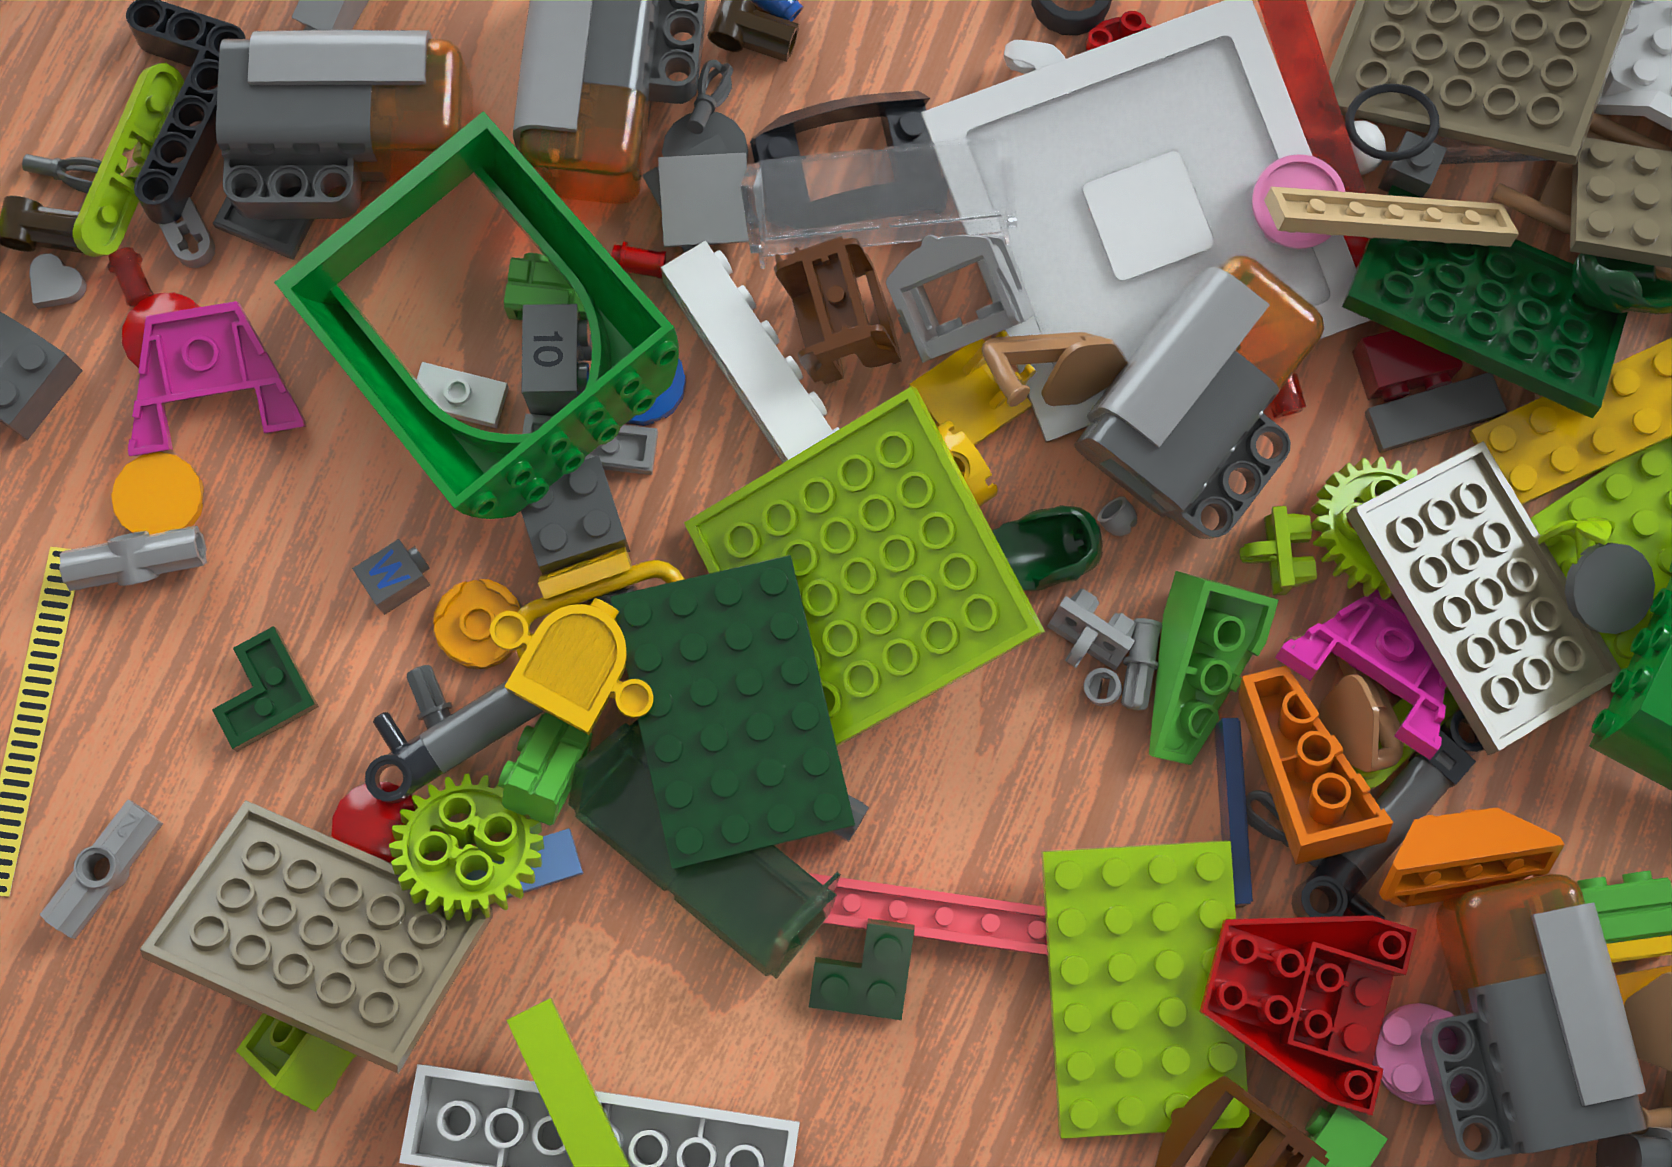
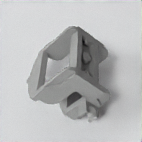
(939, 258)

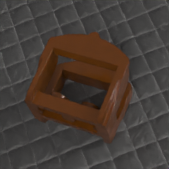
(832, 309)
(1260, 1142)

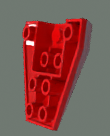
(1310, 997)

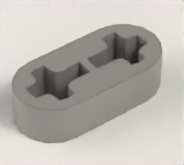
(193, 224)

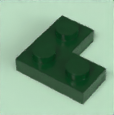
(276, 695)
(872, 986)

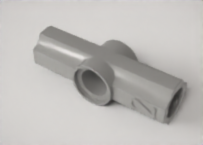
(133, 558)
(82, 892)

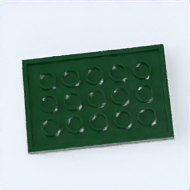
(1492, 309)
(736, 712)

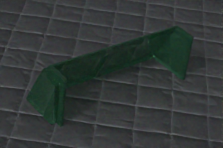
(750, 899)

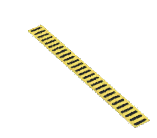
(32, 713)

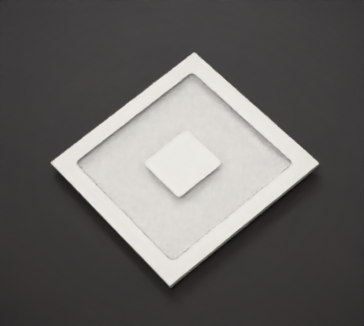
(1141, 179)

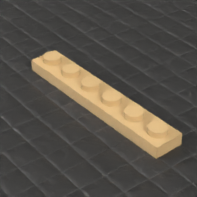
(1390, 217)

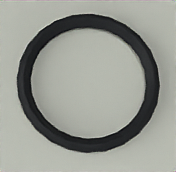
(1392, 156)

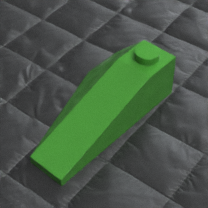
(1202, 652)

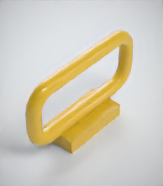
(593, 579)

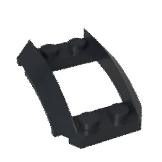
(898, 112)

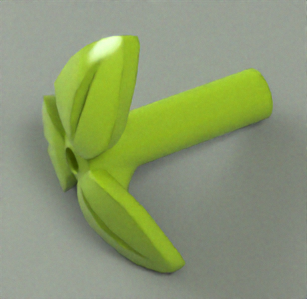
(1584, 532)

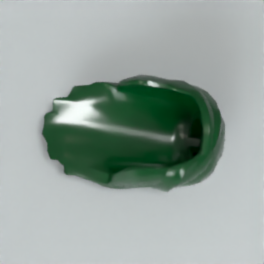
(1620, 285)
(1051, 546)

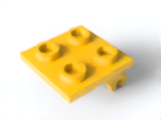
(968, 394)

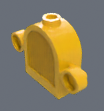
(572, 664)

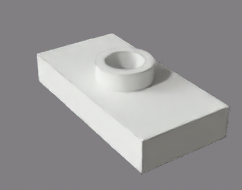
(464, 394)

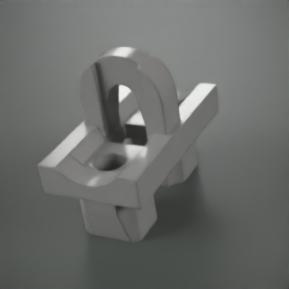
(1113, 637)

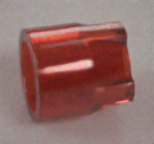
(1289, 399)

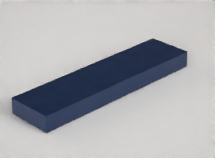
(1233, 804)

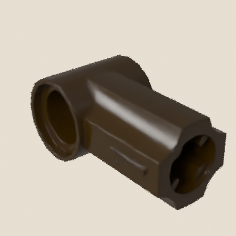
(743, 26)
(30, 224)

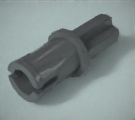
(428, 695)

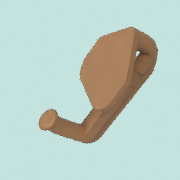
(1082, 369)
(1360, 718)
(1651, 1030)

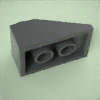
(31, 376)

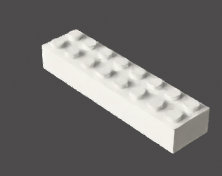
(503, 1122)

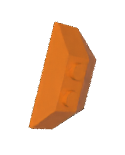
(1467, 853)

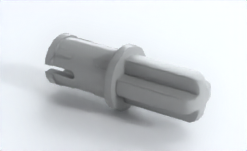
(1141, 664)

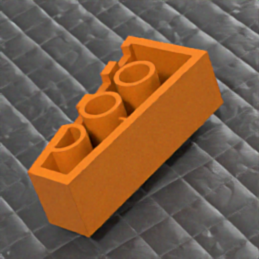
(1312, 783)

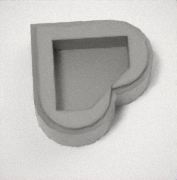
(54, 282)

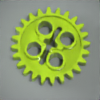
(1342, 541)
(444, 880)

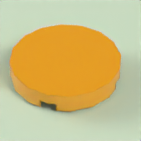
(157, 494)
(465, 619)

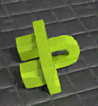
(1280, 532)

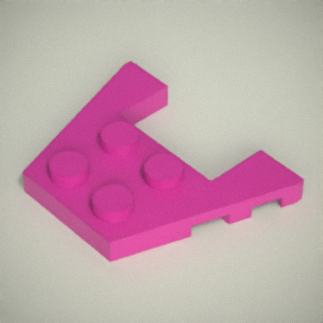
(202, 356)
(1384, 646)

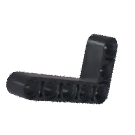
(192, 104)

